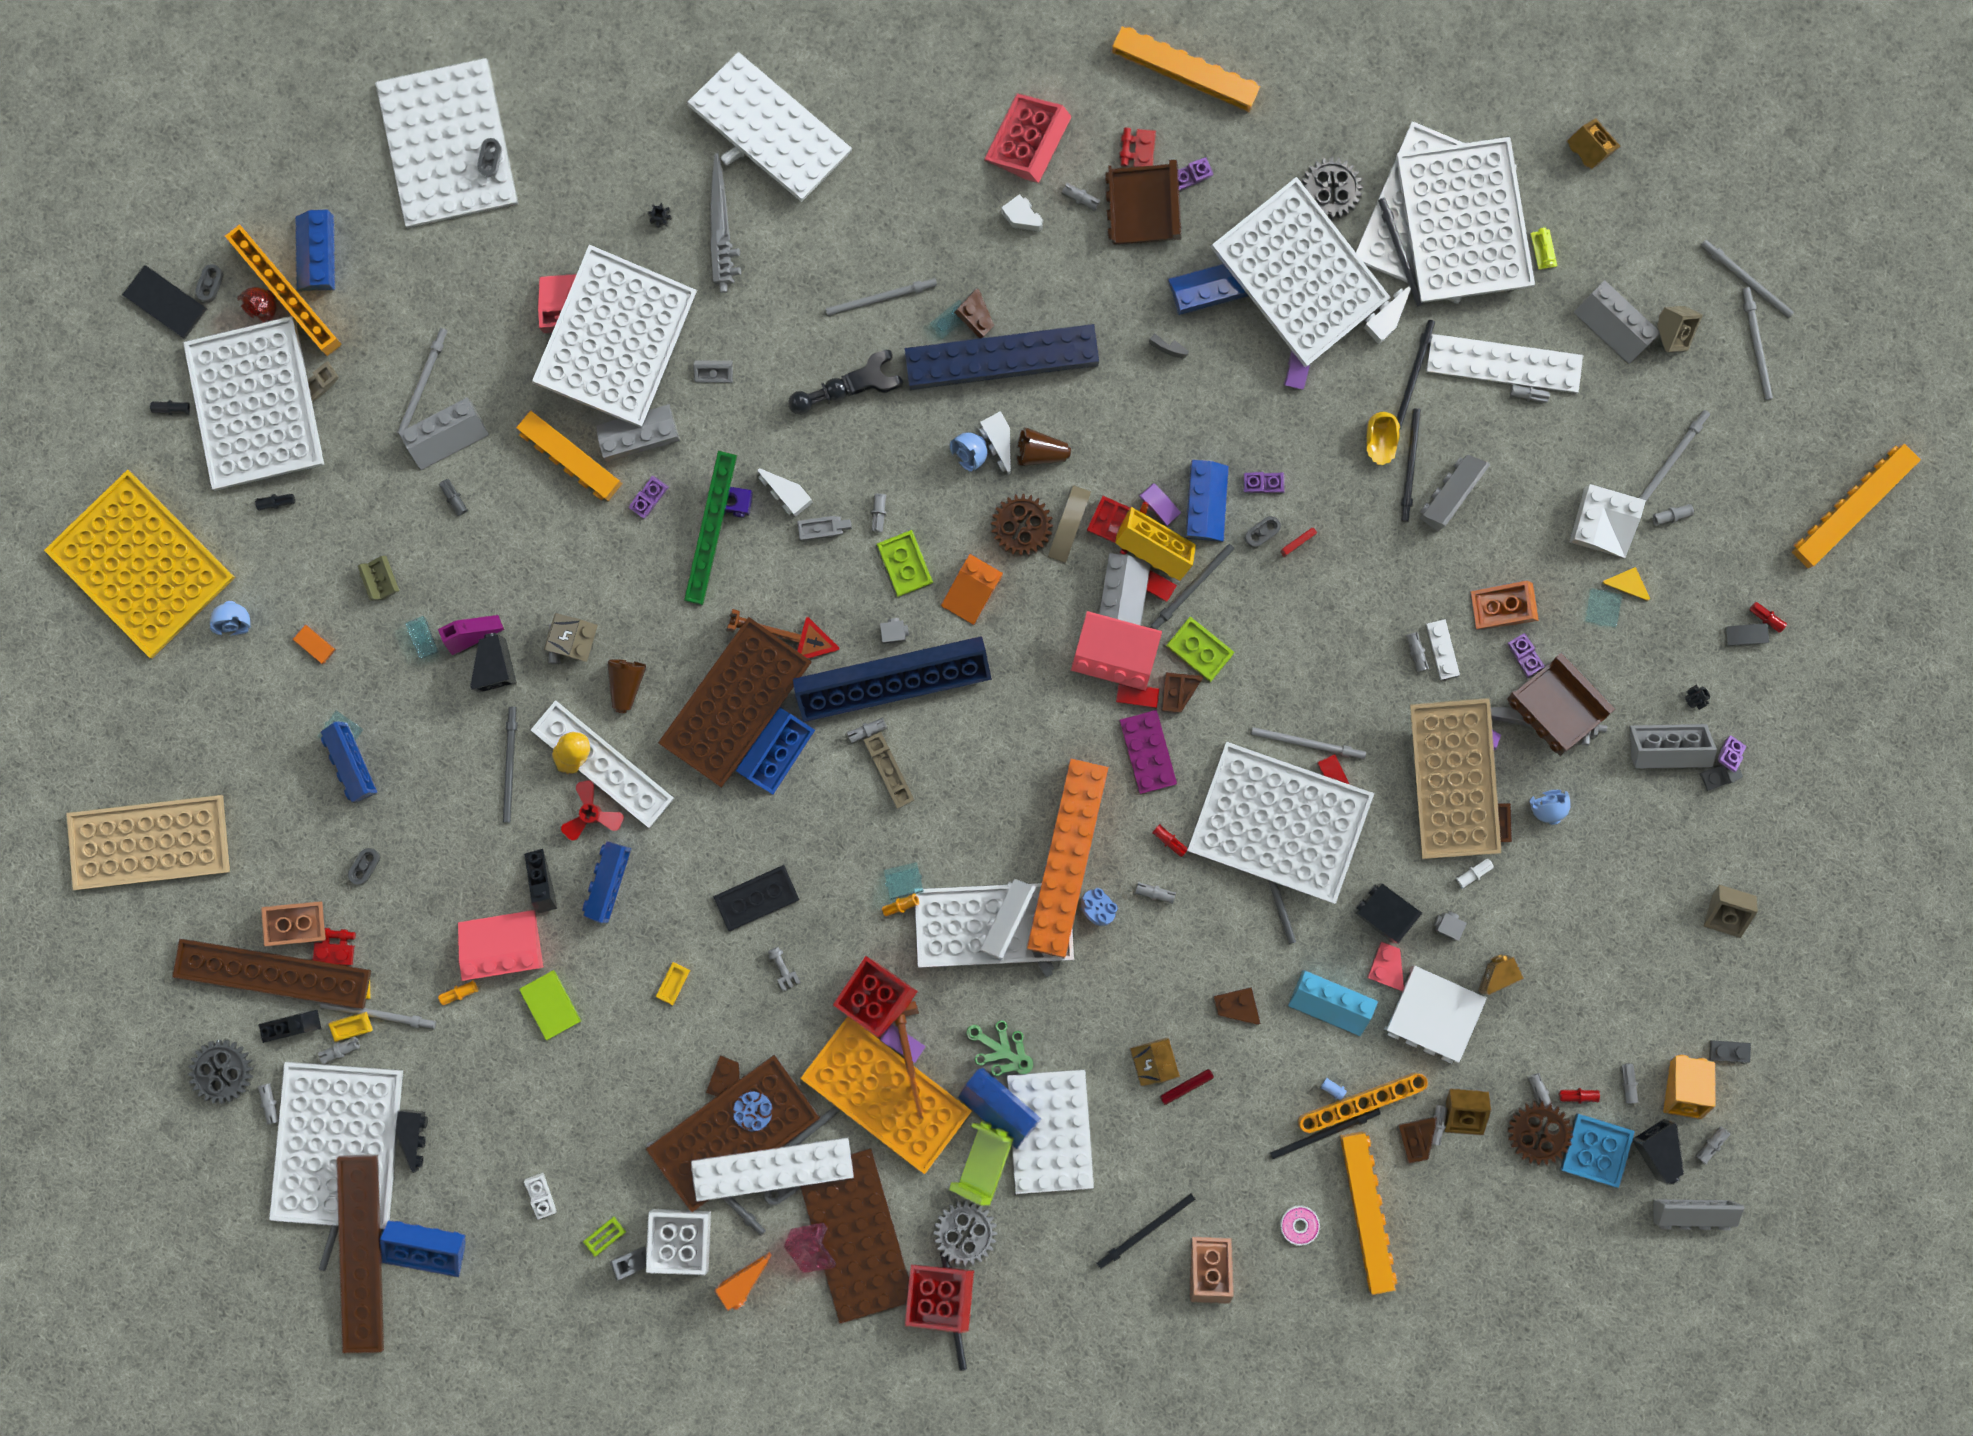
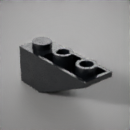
(540, 882)
(290, 1026)
(408, 1127)

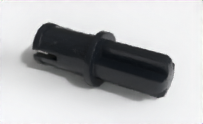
(170, 407)
(274, 501)

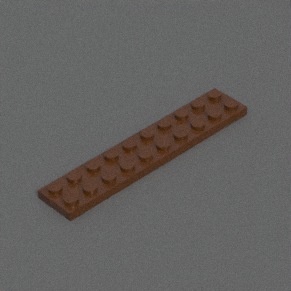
(271, 973)
(360, 1253)

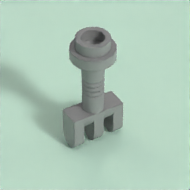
(775, 954)

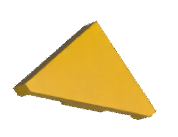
(1629, 583)

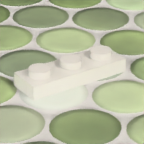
(1442, 649)

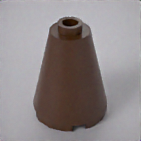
(1040, 449)
(624, 683)

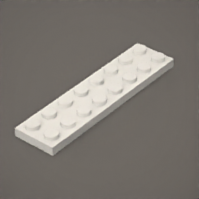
(1504, 363)
(607, 766)
(772, 1169)

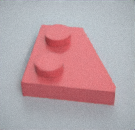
(1387, 967)

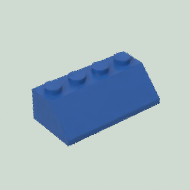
(315, 251)
(1205, 289)
(1206, 501)
(775, 750)
(348, 761)
(607, 882)
(999, 1106)
(422, 1248)

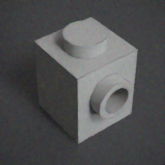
(894, 631)
(1449, 925)

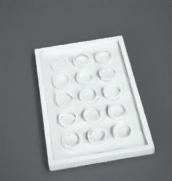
(1059, 1147)

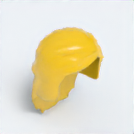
(1382, 437)
(571, 752)

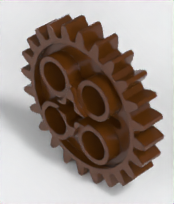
(1007, 516)
(1523, 1127)

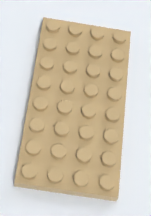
(1455, 778)
(148, 842)

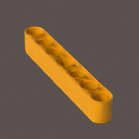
(1372, 1102)

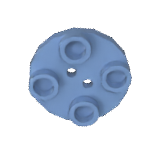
(1098, 907)
(749, 1121)

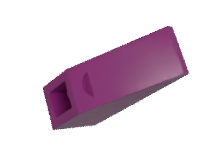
(467, 632)

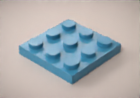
(1598, 1150)

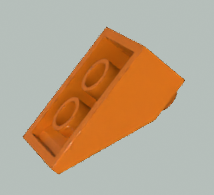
(972, 589)
(1504, 605)
(737, 1287)

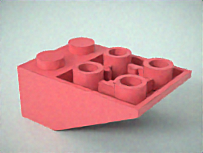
(552, 297)

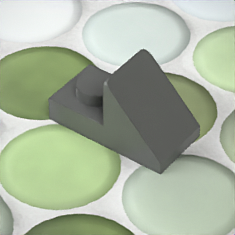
(1719, 776)
(629, 1263)

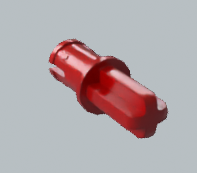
(1768, 617)
(1170, 840)
(1579, 1095)

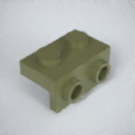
(378, 578)

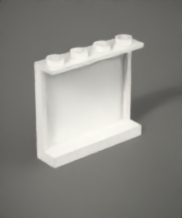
(1435, 1015)

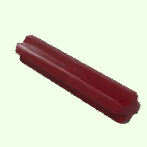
(1186, 1087)

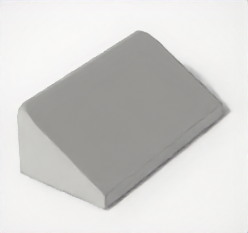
(713, 371)

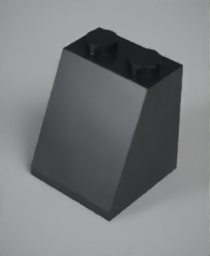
(492, 664)
(1388, 913)
(1661, 1151)

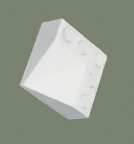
(1606, 520)
(678, 1241)

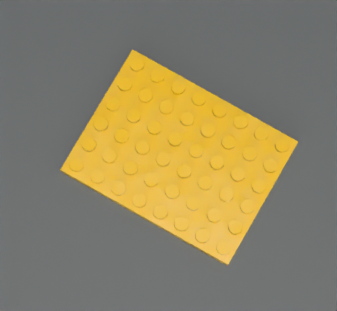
(139, 564)

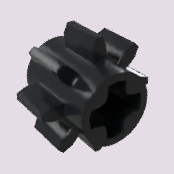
(659, 221)
(1697, 697)

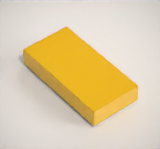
(672, 983)
(350, 1026)

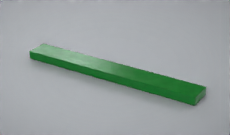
(710, 527)

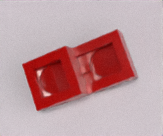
(1160, 586)
(1138, 697)

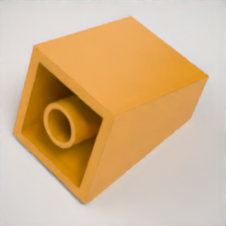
(1690, 1087)

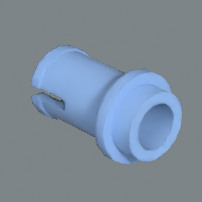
(1333, 1089)

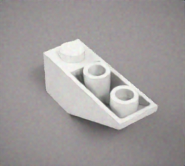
(1386, 321)
(998, 433)
(792, 494)

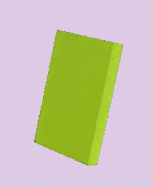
(904, 563)
(1200, 649)
(550, 1005)

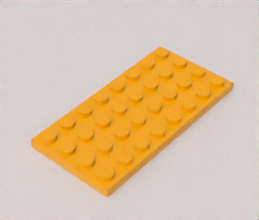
(875, 1091)

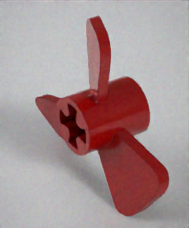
(574, 828)

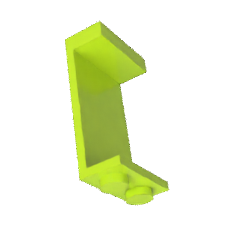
(983, 1164)

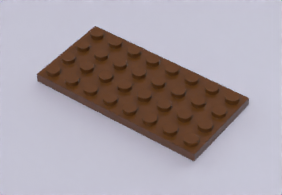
(734, 702)
(715, 1132)
(860, 1240)

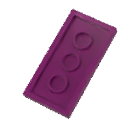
(1148, 751)

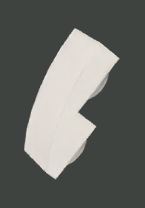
(540, 1196)

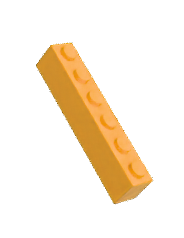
(568, 455)

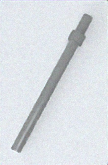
(1718, 254)
(917, 287)
(1750, 308)
(436, 347)
(1694, 428)
(1345, 751)
(414, 1021)

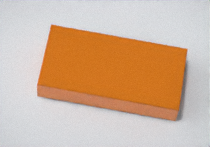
(314, 644)

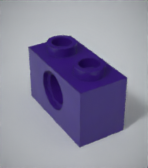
(743, 502)

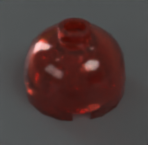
(257, 302)

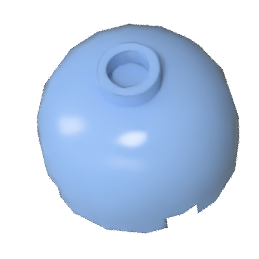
(968, 447)
(226, 617)
(1554, 807)

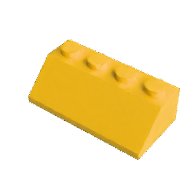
(1156, 544)

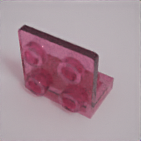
(807, 1250)

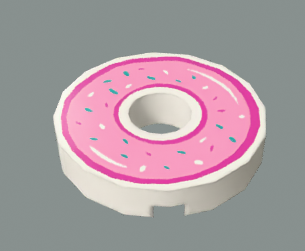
(1311, 1228)

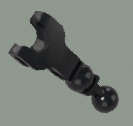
(850, 384)

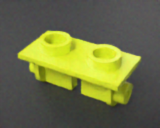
(1543, 249)

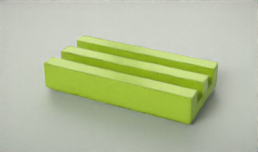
(617, 1226)

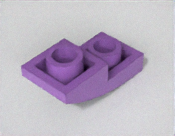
(1194, 173)
(1296, 373)
(1263, 482)
(648, 497)
(1160, 504)
(1526, 655)
(1731, 753)
(892, 1039)

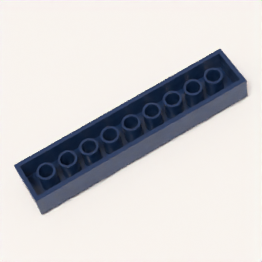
(1002, 357)
(892, 679)

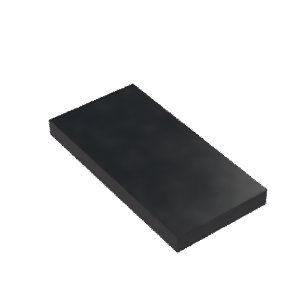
(164, 301)
(756, 898)

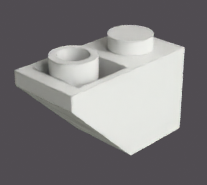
(1020, 215)

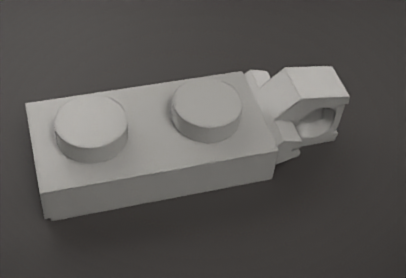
(822, 527)

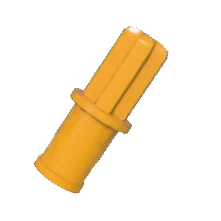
(901, 905)
(458, 993)

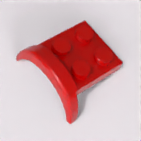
(1109, 518)

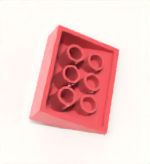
(1029, 137)
(1116, 650)
(499, 945)

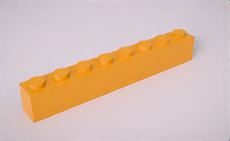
(1185, 68)
(283, 290)
(1855, 506)
(1367, 1212)

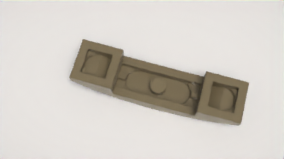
(322, 380)
(1069, 524)
(889, 770)

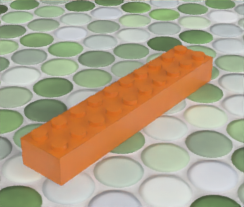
(1067, 858)

